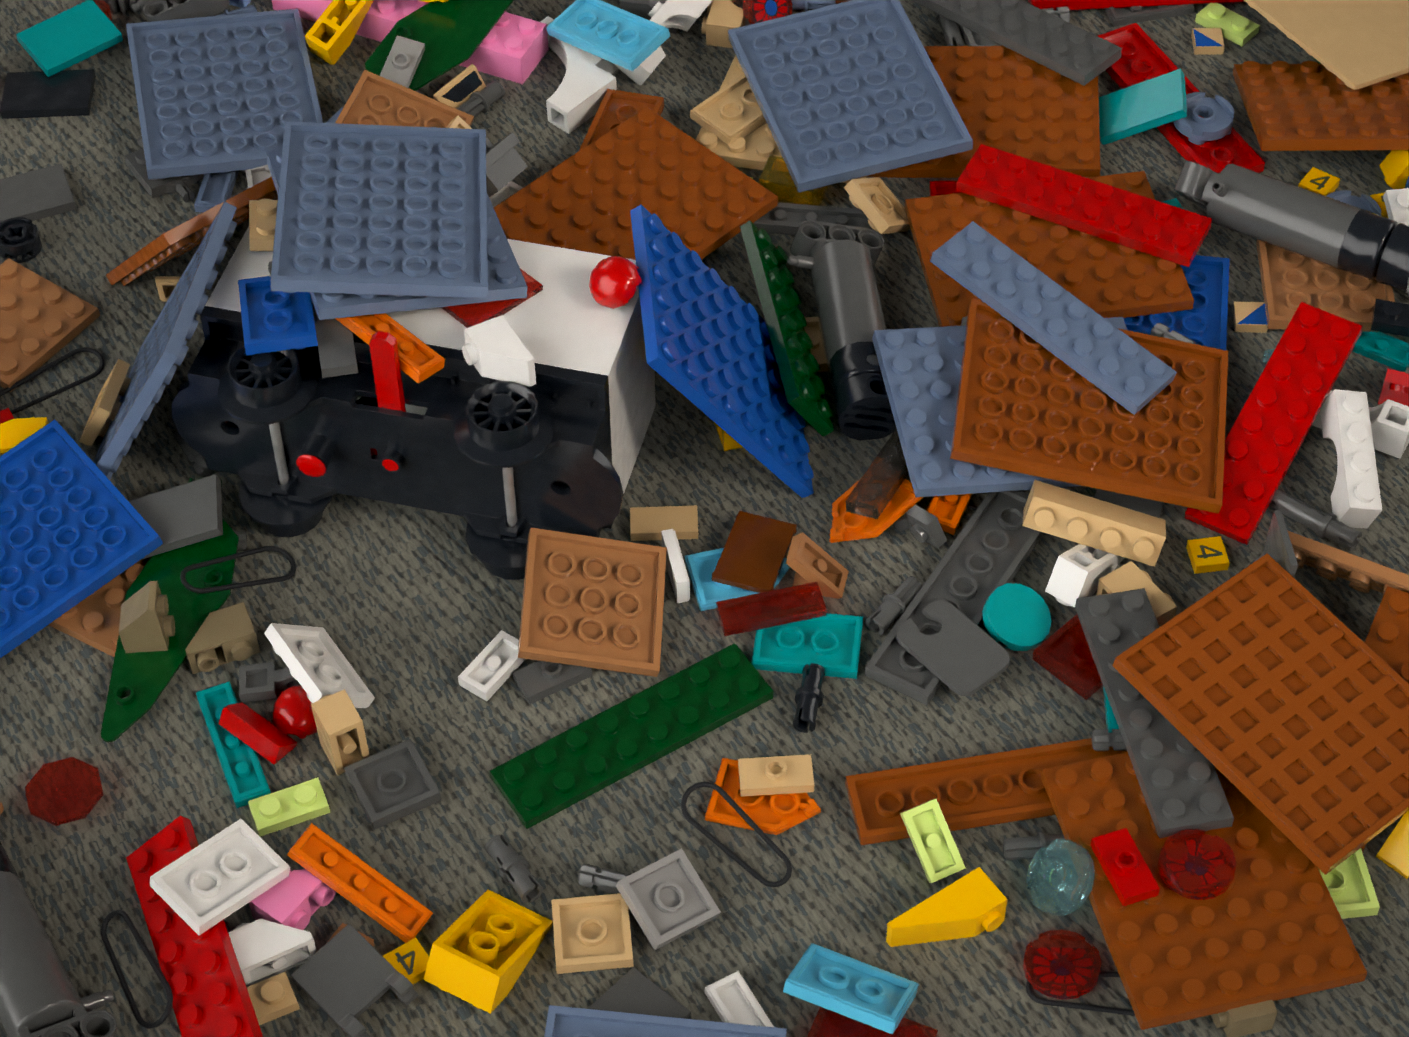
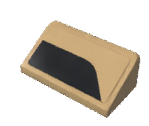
(460, 88)

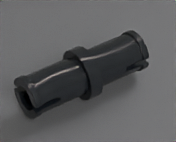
(809, 698)

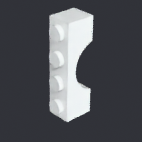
(671, 14)
(1388, 427)
(1356, 488)

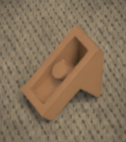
(816, 565)

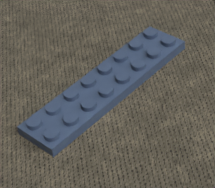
(1053, 317)

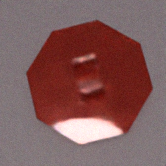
(64, 791)

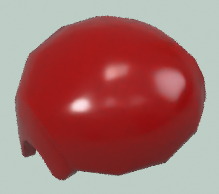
(614, 281)
(294, 713)

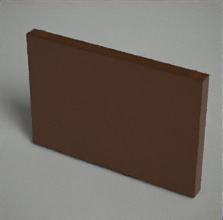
(754, 552)

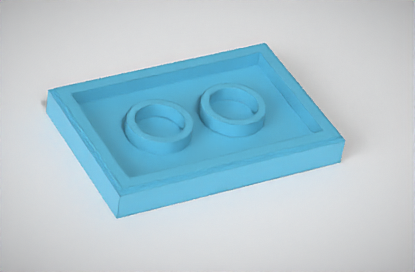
(851, 988)

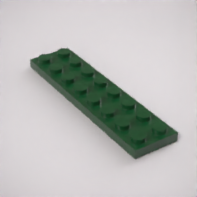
(786, 329)
(630, 735)

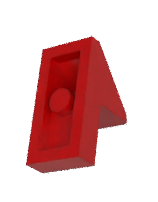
(1395, 387)

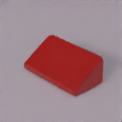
(256, 732)

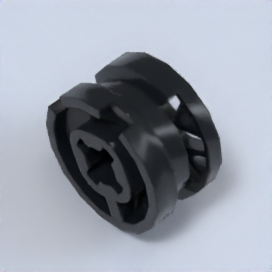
(18, 238)

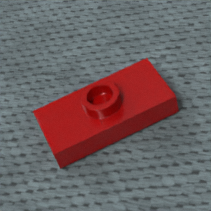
(1124, 867)

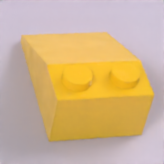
(486, 950)

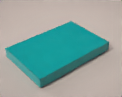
(69, 37)
(1142, 106)
(823, 640)

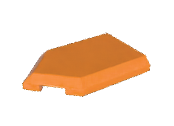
(851, 526)
(770, 812)

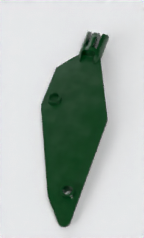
(450, 35)
(146, 674)

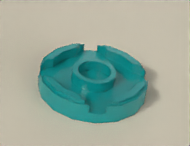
(1016, 617)

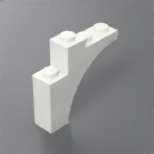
(582, 87)

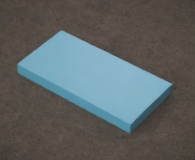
(608, 32)

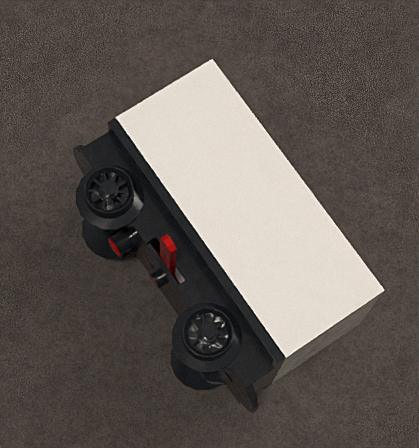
(446, 445)

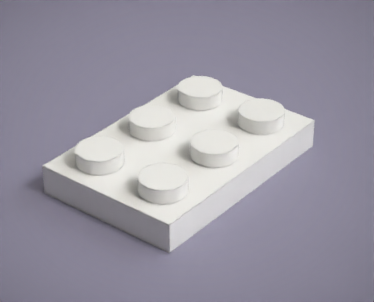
(317, 663)
(219, 876)

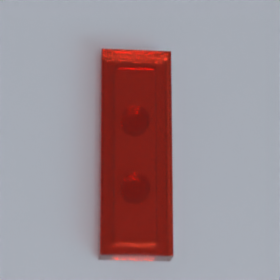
(771, 608)

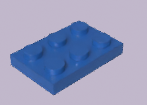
(275, 318)

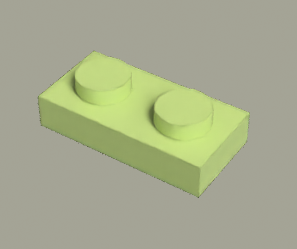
(1233, 26)
(289, 807)
(932, 840)

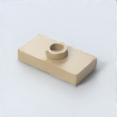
(776, 775)

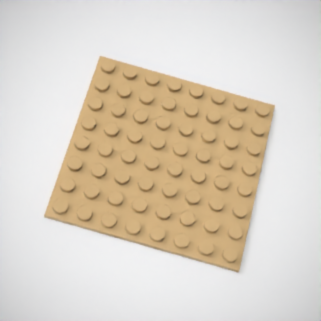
(1351, 38)

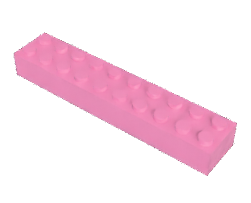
(507, 51)

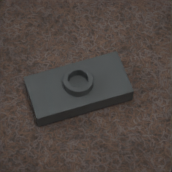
(547, 678)

